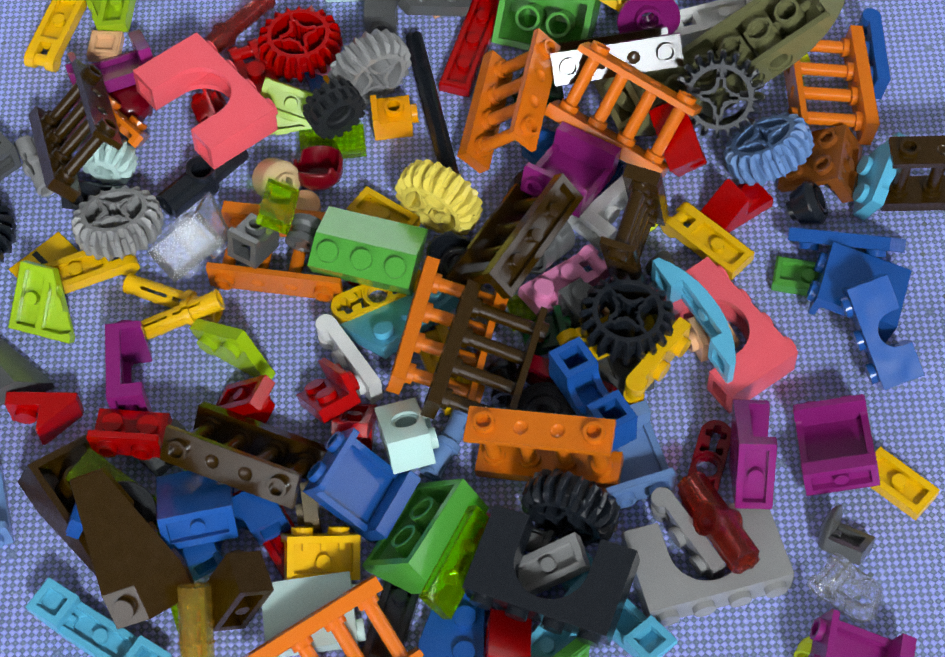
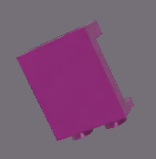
(119, 69)
(578, 155)
(124, 347)
(835, 445)
(752, 455)
(842, 639)

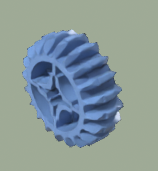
(769, 149)

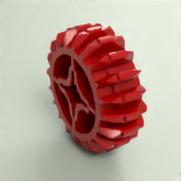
(299, 43)

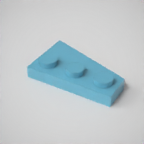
(383, 327)

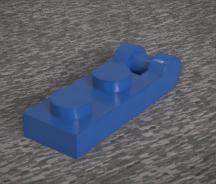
(876, 50)

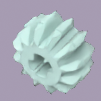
(111, 164)

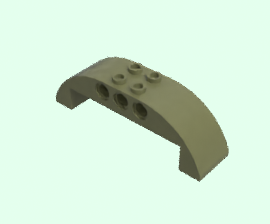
(765, 31)

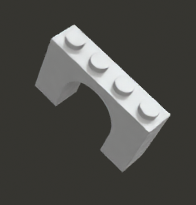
(673, 595)

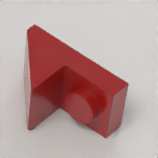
(736, 204)
(249, 398)
(50, 409)
(360, 417)

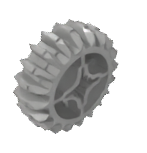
(373, 63)
(117, 222)

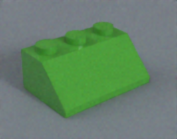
(556, 18)
(367, 250)
(422, 533)

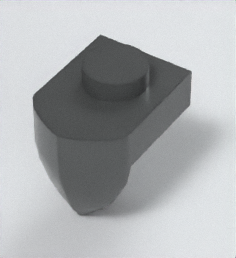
(843, 539)

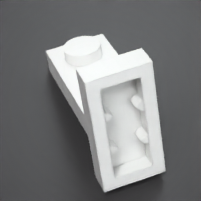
(601, 213)

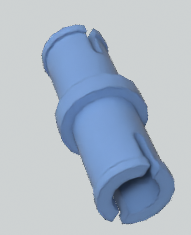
(448, 445)

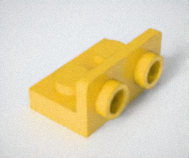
(321, 553)

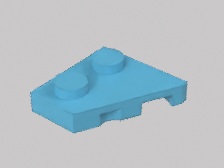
(873, 180)

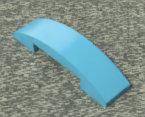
(683, 286)
(85, 626)
(635, 631)

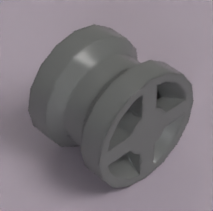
(303, 232)

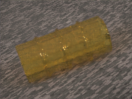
(195, 620)

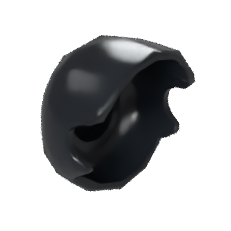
(448, 249)

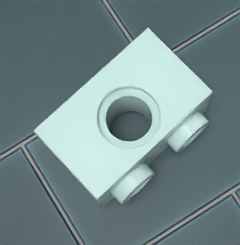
(406, 435)

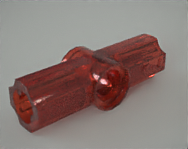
(718, 522)

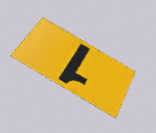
(50, 250)

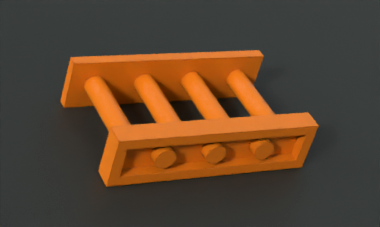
(860, 89)
(490, 96)
(596, 125)
(263, 279)
(415, 341)
(526, 442)
(332, 619)

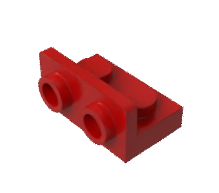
(331, 395)
(129, 433)

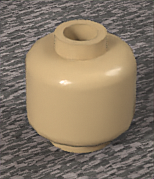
(277, 170)

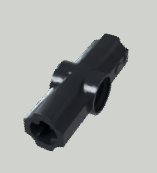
(195, 183)

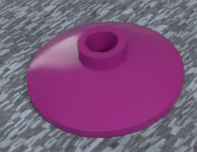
(662, 14)

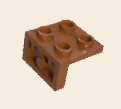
(831, 163)

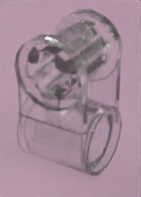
(842, 582)

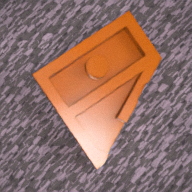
(130, 127)

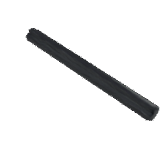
(430, 101)

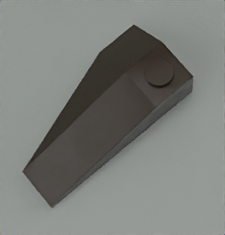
(52, 493)
(129, 558)

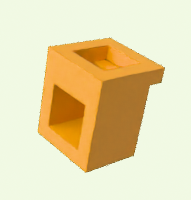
(393, 117)

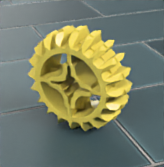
(439, 197)

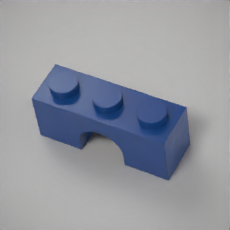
(867, 304)
(578, 379)
(253, 513)

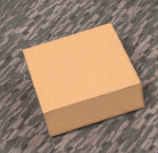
(104, 45)

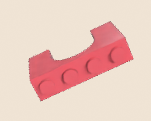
(198, 65)
(766, 353)

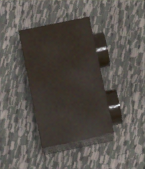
(239, 589)

